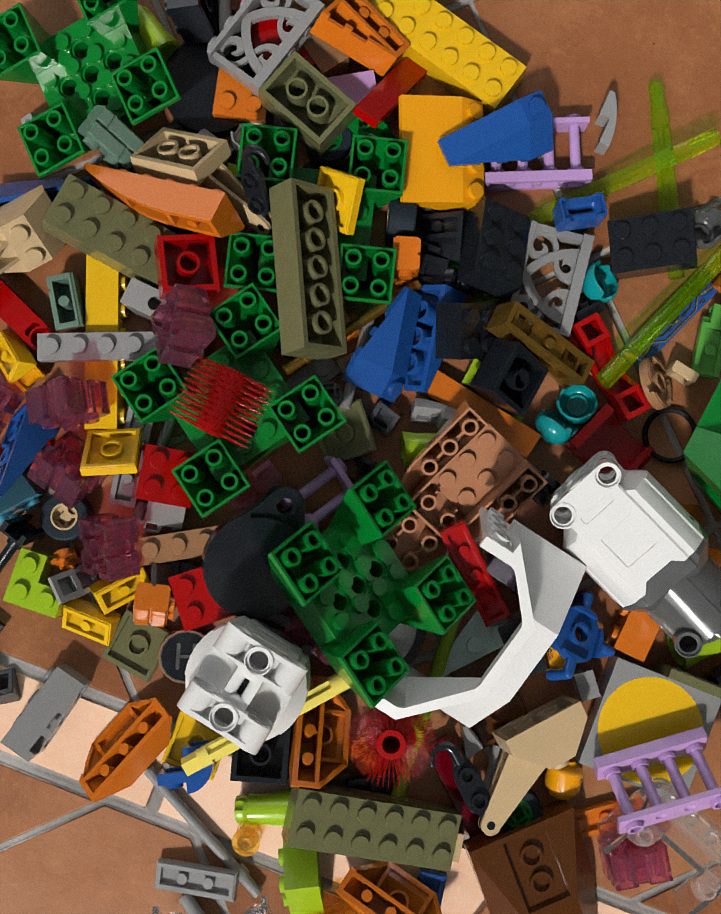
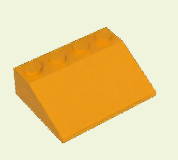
(427, 174)

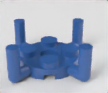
(591, 642)

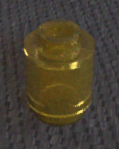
(242, 846)

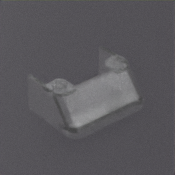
(691, 836)

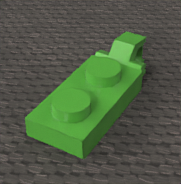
(707, 348)

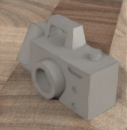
(161, 515)

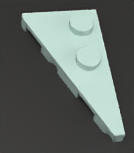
(473, 643)

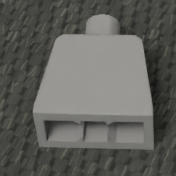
(141, 298)

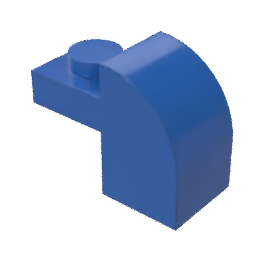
(176, 776)

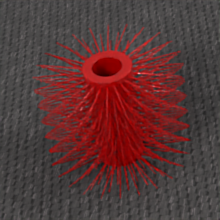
(221, 400)
(390, 749)

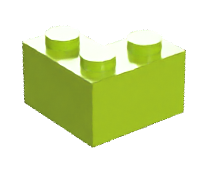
(30, 583)
(301, 880)

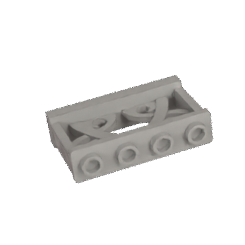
(242, 22)
(576, 259)

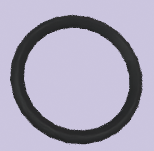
(649, 420)

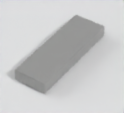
(196, 879)

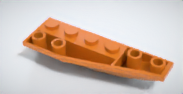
(169, 201)

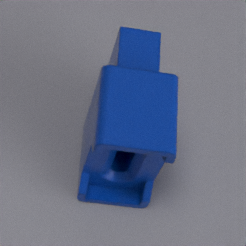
(579, 213)

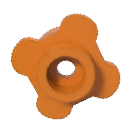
(66, 559)

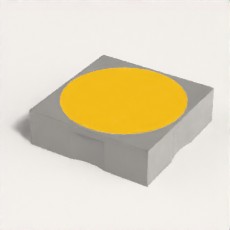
(641, 708)

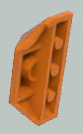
(319, 742)
(126, 748)
(386, 890)

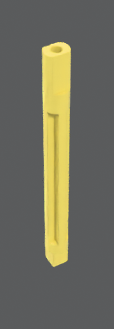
(222, 746)

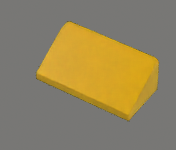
(14, 356)
(118, 592)
(89, 621)

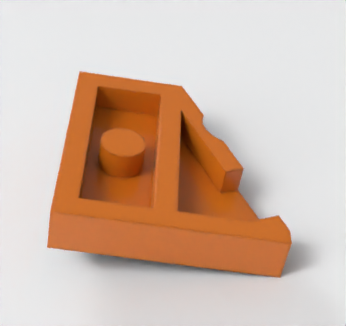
(236, 101)

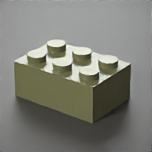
(307, 101)

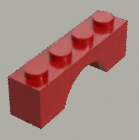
(595, 341)

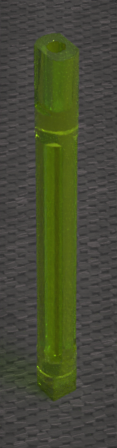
(662, 140)
(636, 171)
(660, 321)

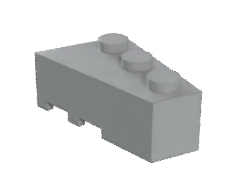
(46, 712)

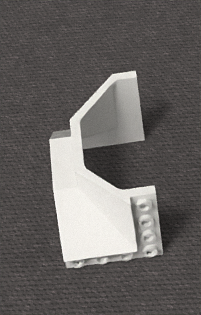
(545, 588)

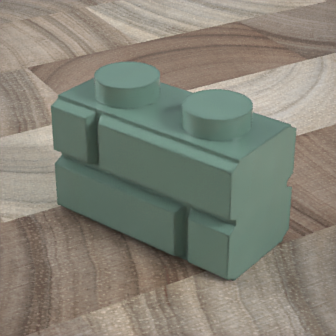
(110, 136)
(67, 302)

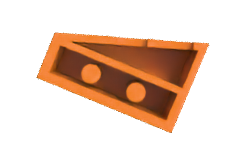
(361, 34)

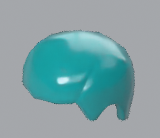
(600, 283)
(577, 404)
(554, 428)

